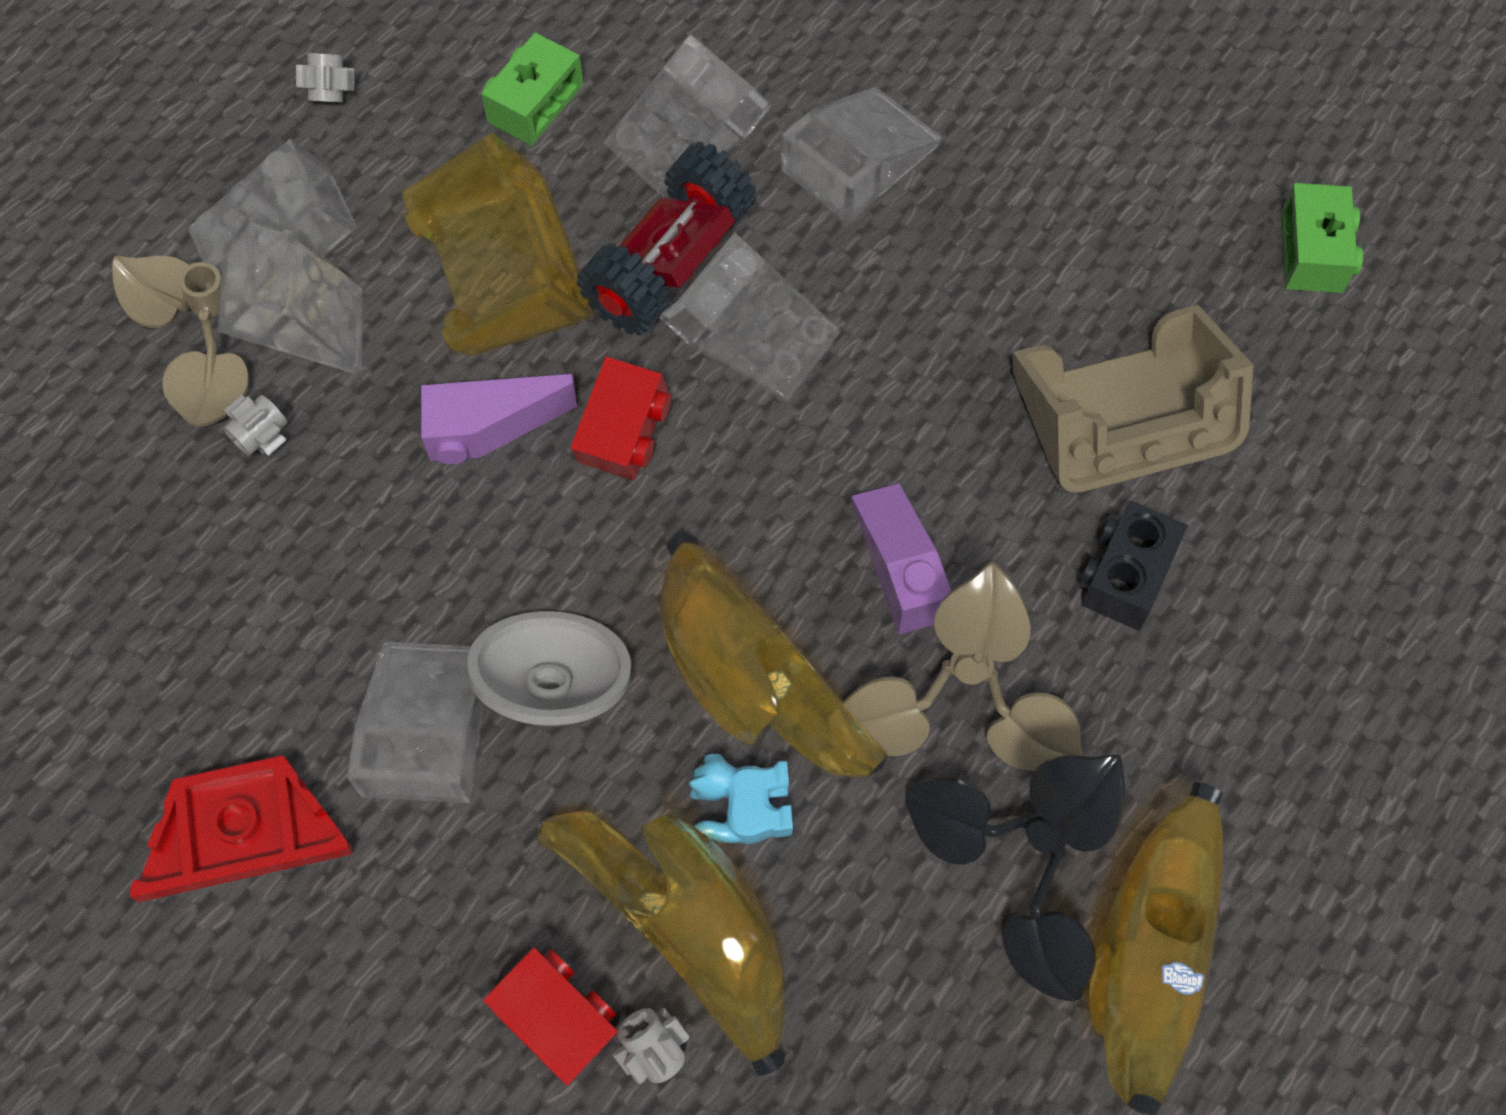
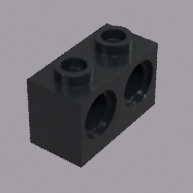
(1137, 567)

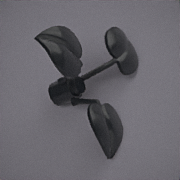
(1074, 804)

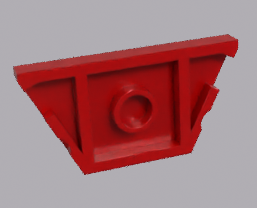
(236, 828)

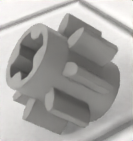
(325, 77)
(255, 425)
(651, 1045)

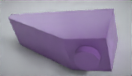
(481, 416)
(901, 556)

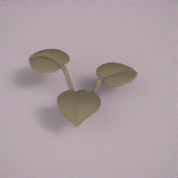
(151, 296)
(979, 625)

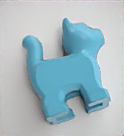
(748, 794)

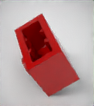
(621, 419)
(552, 1014)

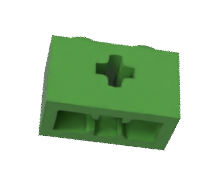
(532, 88)
(1320, 238)

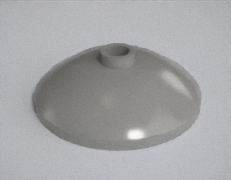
(548, 668)

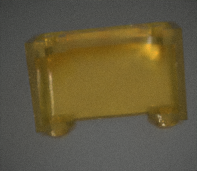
(498, 248)

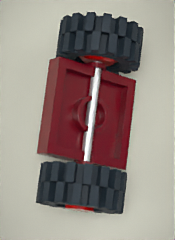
(668, 240)

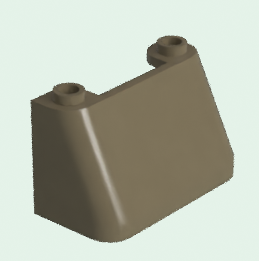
(1142, 409)

